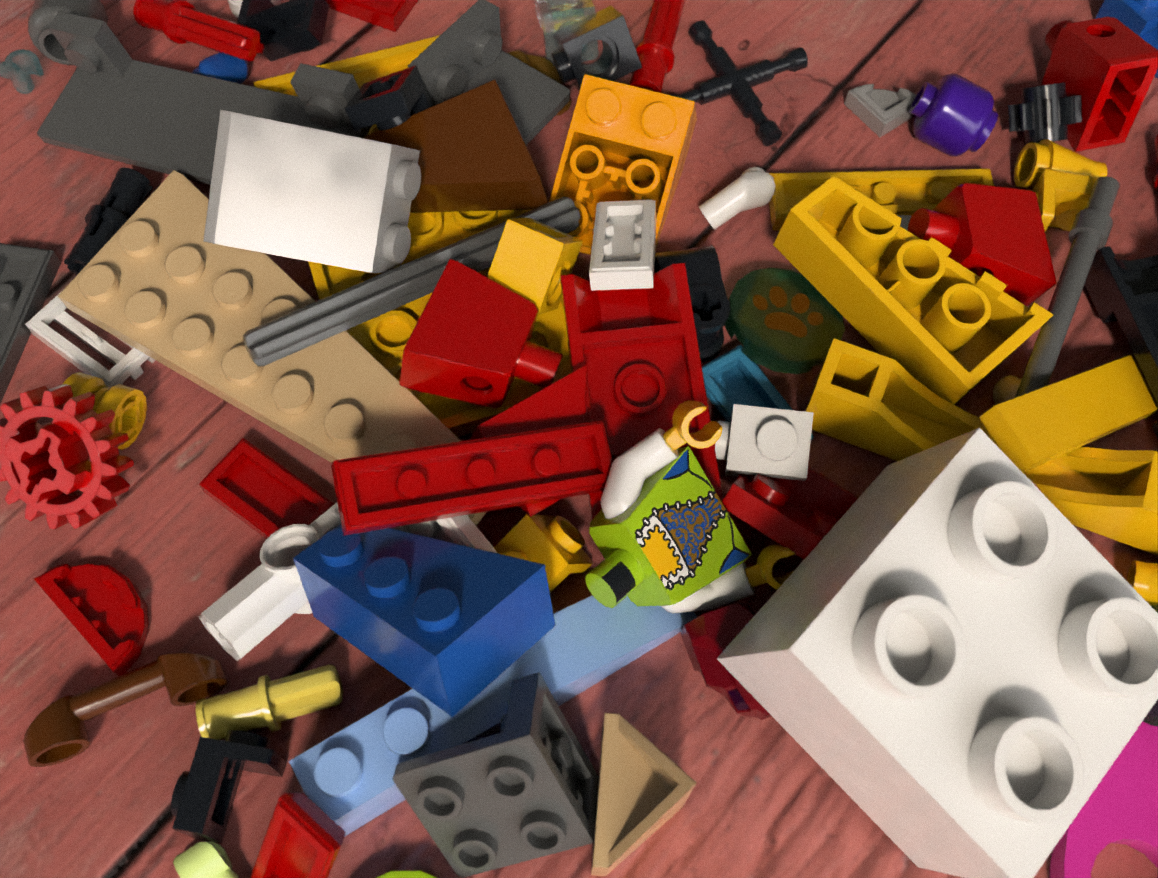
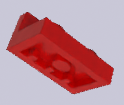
(790, 510)

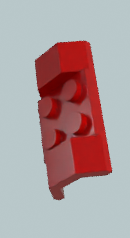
(638, 361)

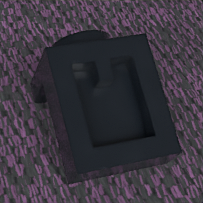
(388, 100)

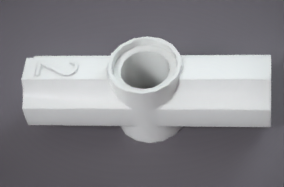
(269, 592)

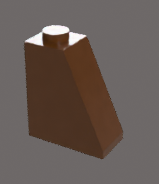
(469, 155)

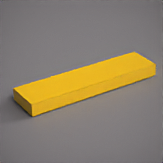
(895, 190)
(1070, 413)

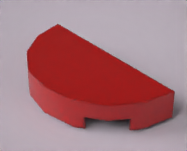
(102, 608)

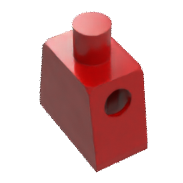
(1109, 71)
(993, 233)
(475, 341)

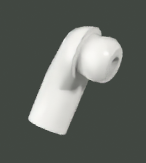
(747, 192)

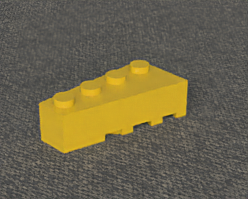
(904, 290)

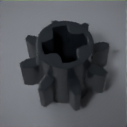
(1045, 113)

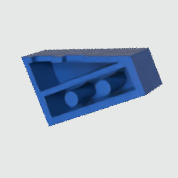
(427, 607)

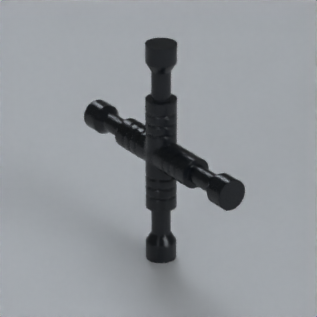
(739, 81)

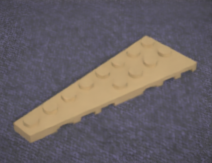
(196, 300)

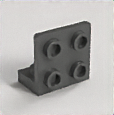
(473, 55)
(508, 792)

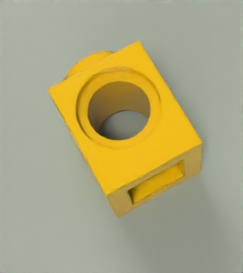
(532, 260)

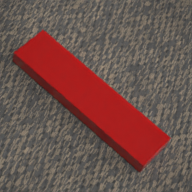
(470, 476)

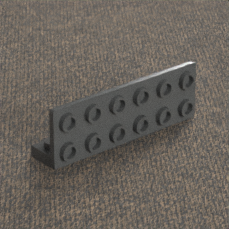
(169, 115)

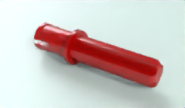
(185, 24)
(657, 45)

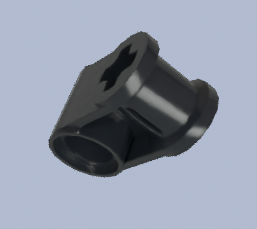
(707, 294)

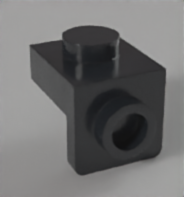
(287, 26)
(207, 791)

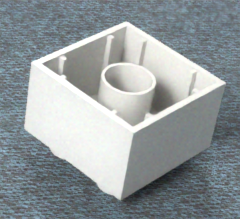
(956, 661)

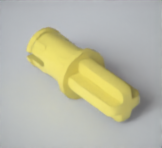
(269, 702)

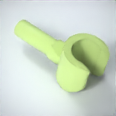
(204, 861)

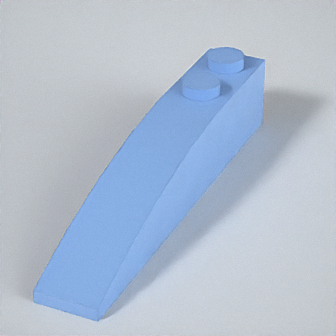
(355, 767)

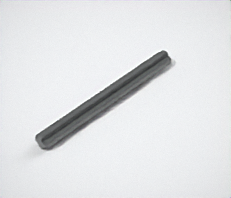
(389, 290)

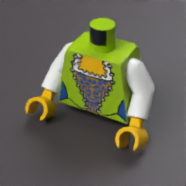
(668, 530)

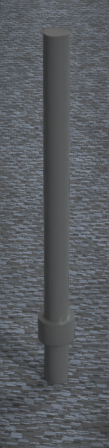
(1087, 235)

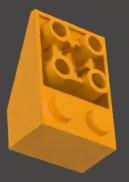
(623, 148)

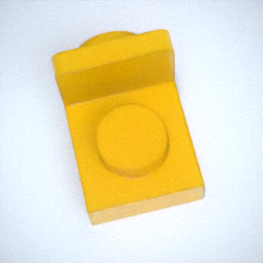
(1062, 197)

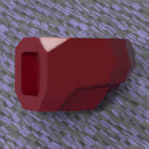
(706, 639)

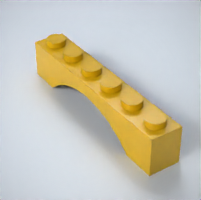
(890, 413)

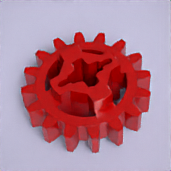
(61, 456)

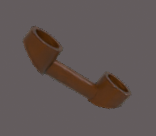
(60, 729)

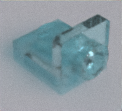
(559, 14)

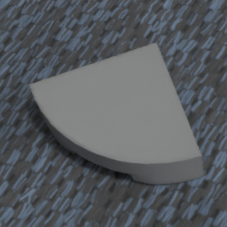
(880, 108)

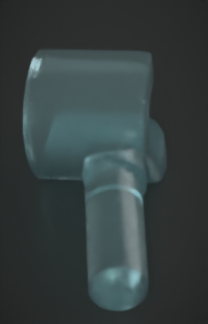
(18, 68)

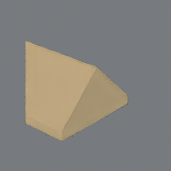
(635, 793)

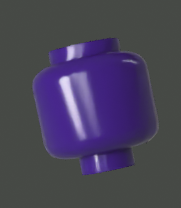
(953, 115)

